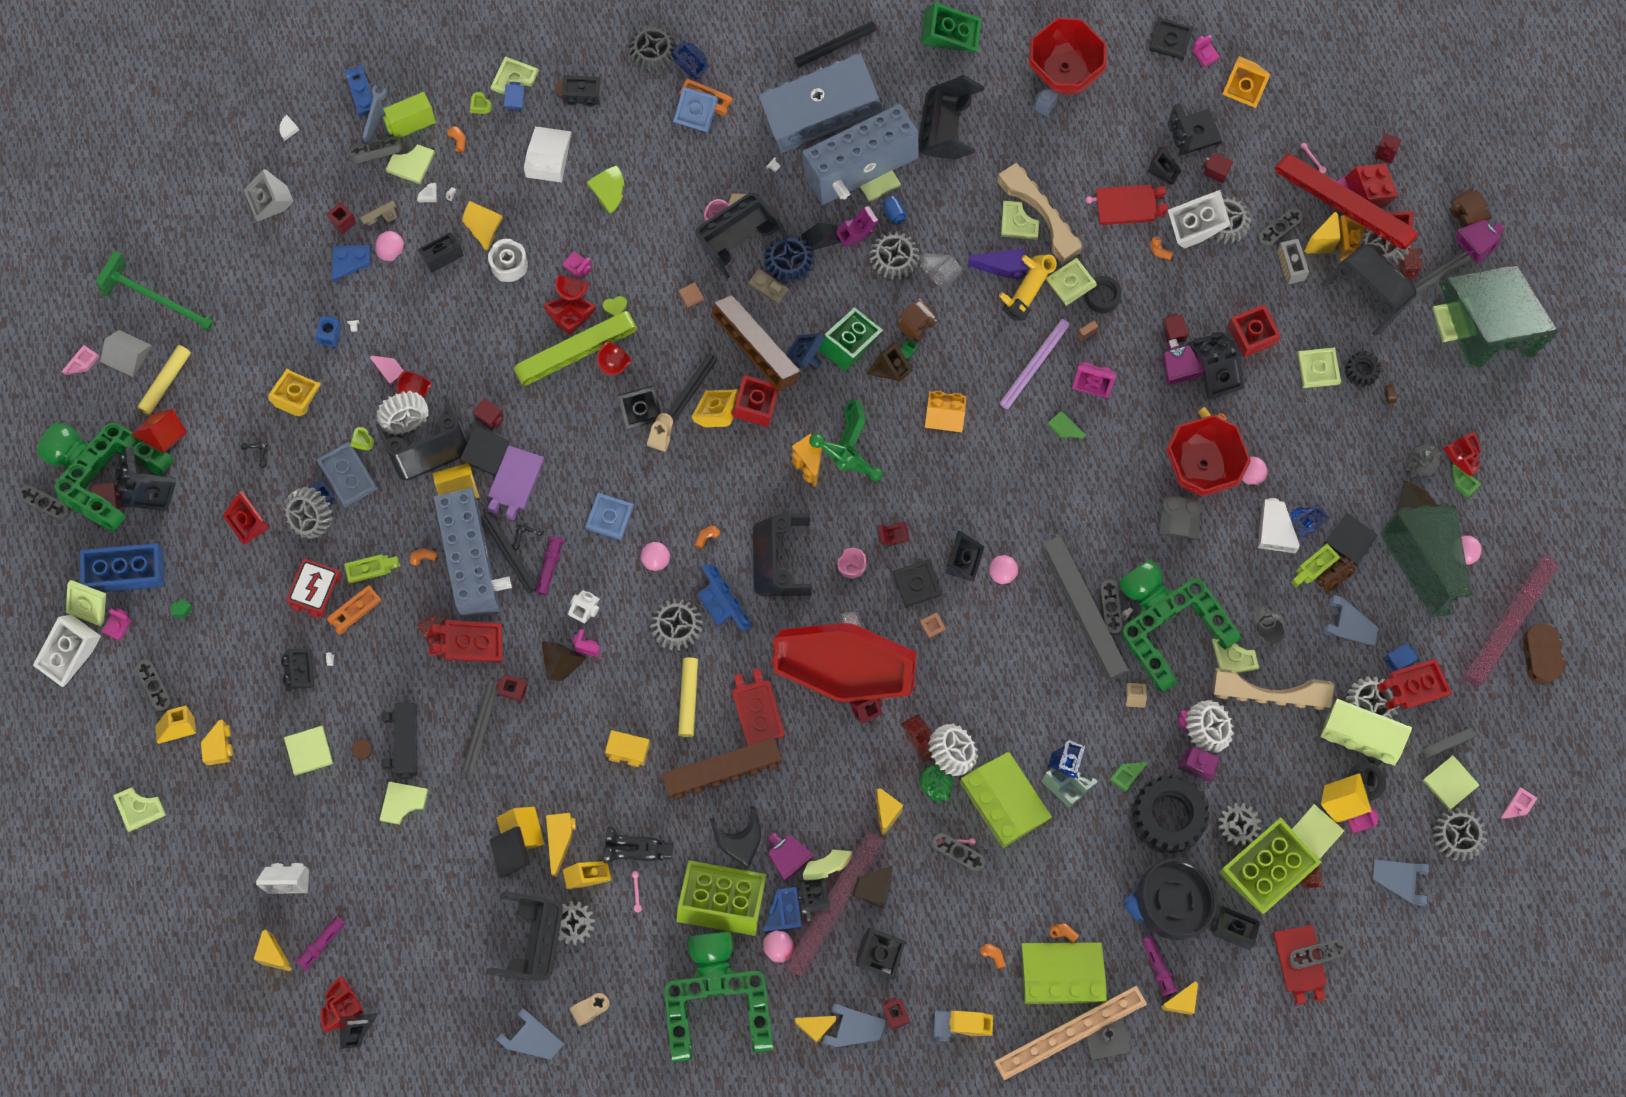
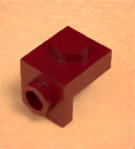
(893, 534)

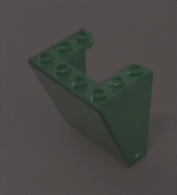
(1496, 313)
(1430, 554)

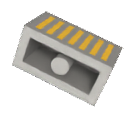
(1292, 261)

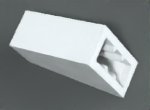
(1276, 528)

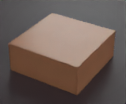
(691, 295)
(1087, 331)
(932, 625)

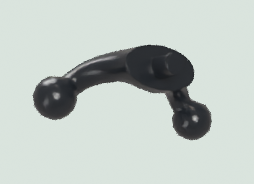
(262, 447)
(523, 528)

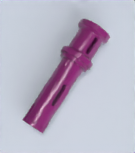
(551, 556)
(314, 950)
(1162, 976)

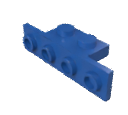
(720, 601)

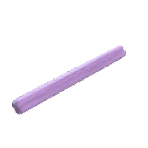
(1034, 364)

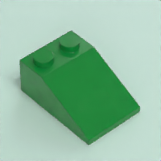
(950, 28)
(849, 339)

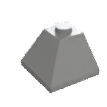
(267, 195)

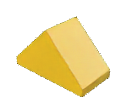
(1184, 1001)
(815, 1026)

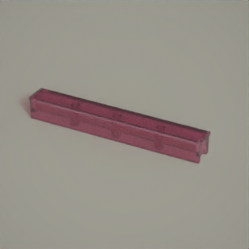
(1510, 621)
(838, 899)

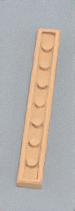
(1070, 1033)

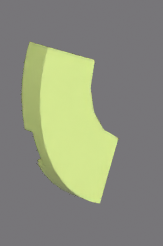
(821, 868)

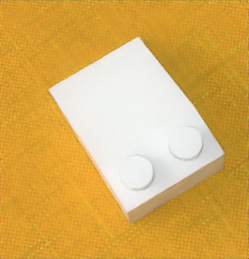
(547, 154)
(1199, 219)
(66, 649)
(284, 879)

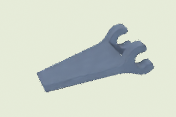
(375, 114)
(1351, 624)
(1400, 879)
(854, 1028)
(532, 1039)

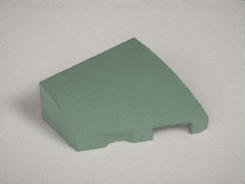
(1067, 788)

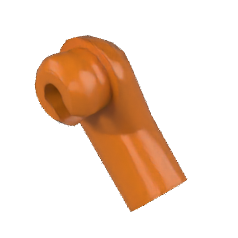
(457, 134)
(1158, 250)
(422, 553)
(995, 953)

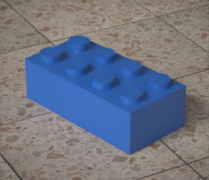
(122, 567)

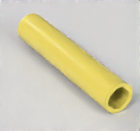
(164, 380)
(688, 697)

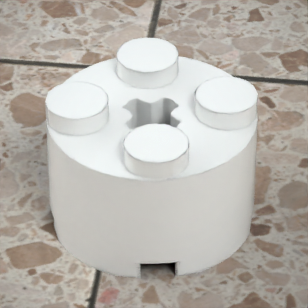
(508, 270)

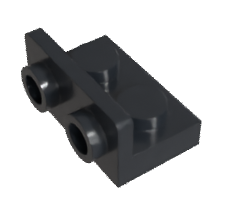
(581, 90)
(298, 669)
(814, 896)

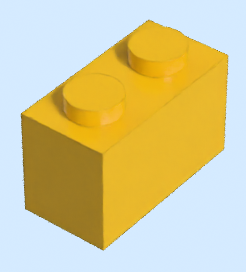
(627, 748)

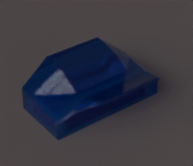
(690, 59)
(1308, 519)
(1067, 759)

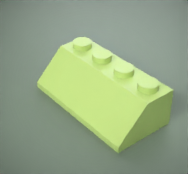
(1366, 732)

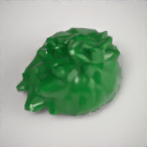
(936, 783)

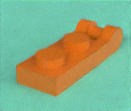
(726, 100)
(354, 609)

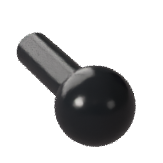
(1371, 775)

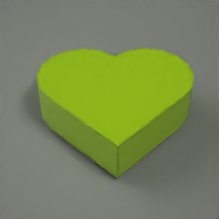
(480, 104)
(615, 306)
(361, 439)

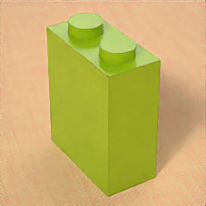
(408, 115)

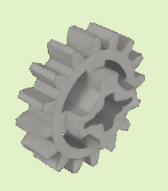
(1247, 823)
(583, 922)

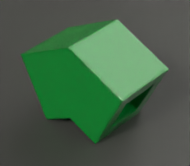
(909, 349)
(180, 609)

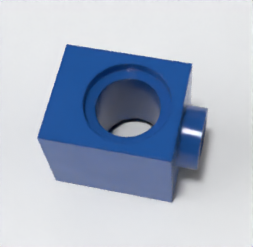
(513, 96)
(332, 337)
(1401, 657)

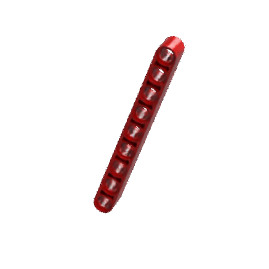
(1346, 201)

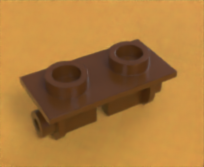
(1342, 570)

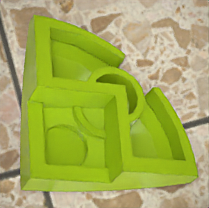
(608, 188)

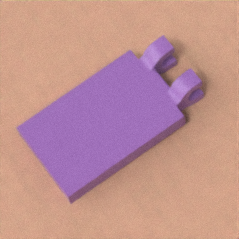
(514, 481)

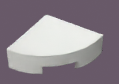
(287, 128)
(428, 194)

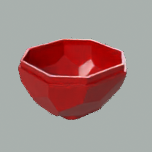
(1072, 45)
(1211, 442)

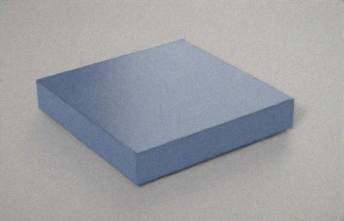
(695, 109)
(609, 516)

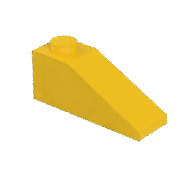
(560, 834)

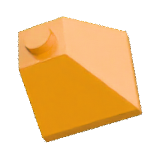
(1246, 82)

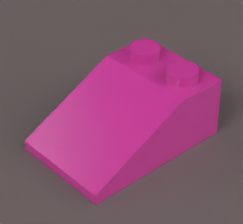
(1094, 379)

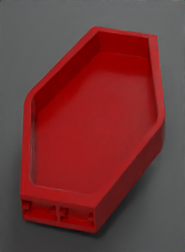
(844, 662)

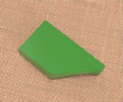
(1065, 427)
(1463, 482)
(1127, 774)

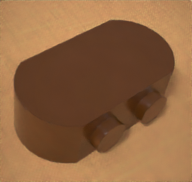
(1543, 653)

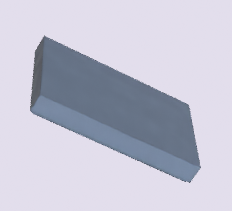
(347, 474)

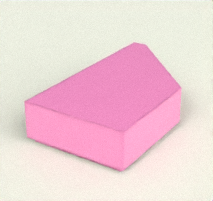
(81, 361)
(388, 367)
(1519, 805)

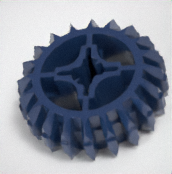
(781, 260)

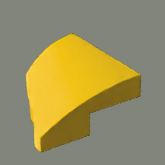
(481, 223)

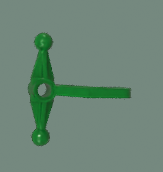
(844, 453)

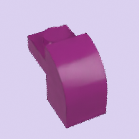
(857, 229)

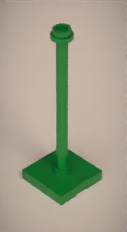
(113, 272)

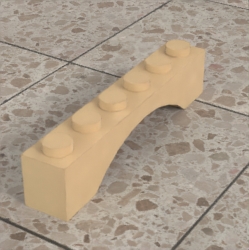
(1018, 185)
(1312, 693)

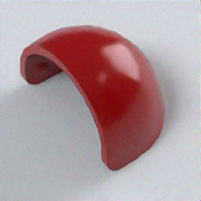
(571, 288)
(612, 359)
(413, 382)

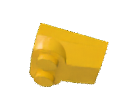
(293, 393)
(715, 408)

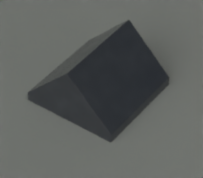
(441, 252)
(639, 406)
(964, 557)
(1236, 928)

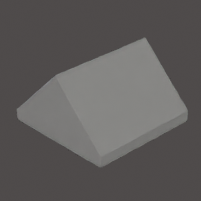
(124, 352)

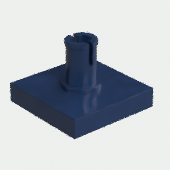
(804, 349)

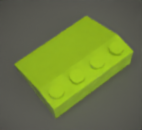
(1005, 799)
(1270, 866)
(721, 898)
(1063, 973)

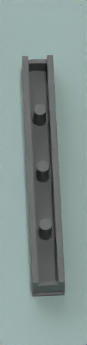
(1084, 608)

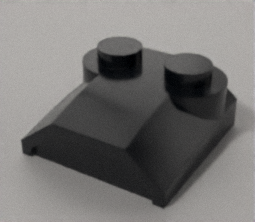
(880, 953)

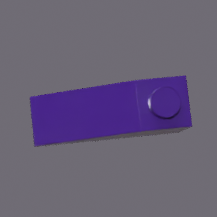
(1001, 263)

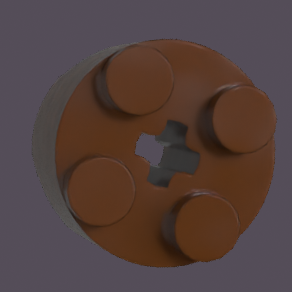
(1469, 208)
(917, 320)

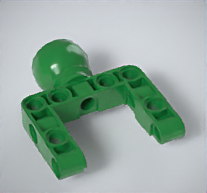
(63, 447)
(1158, 604)
(713, 976)

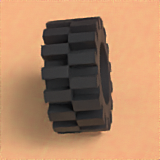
(1371, 362)

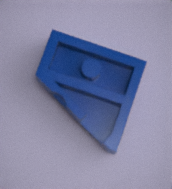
(349, 259)
(785, 911)

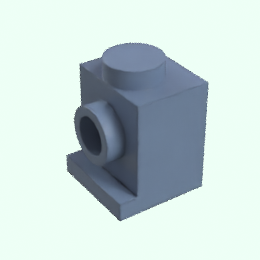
(1045, 101)
(941, 1026)

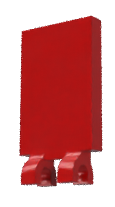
(1130, 204)
(468, 641)
(1416, 685)
(757, 709)
(1300, 979)

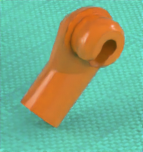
(704, 534)
(1062, 930)

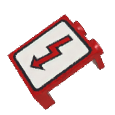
(312, 588)

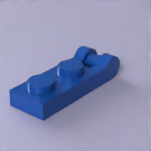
(360, 90)

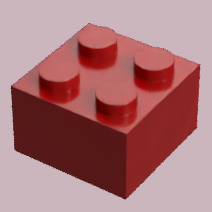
(1372, 184)
(1254, 331)
(755, 401)

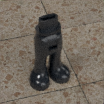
(647, 848)

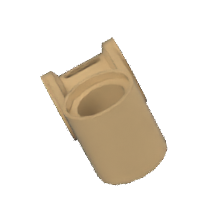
(660, 432)
(586, 1010)

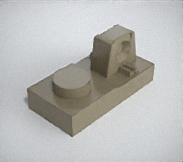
(386, 210)
(768, 286)

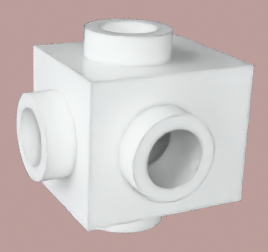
(583, 606)

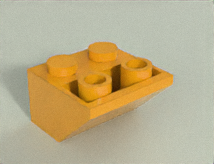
(945, 411)
(807, 459)

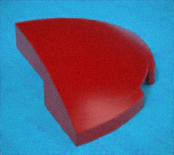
(569, 314)
(1464, 453)
(340, 1003)

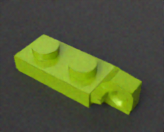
(1315, 565)
(370, 567)

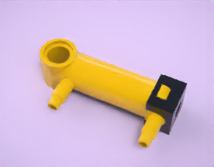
(1018, 306)

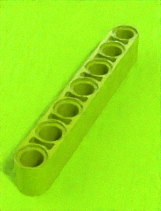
(574, 348)

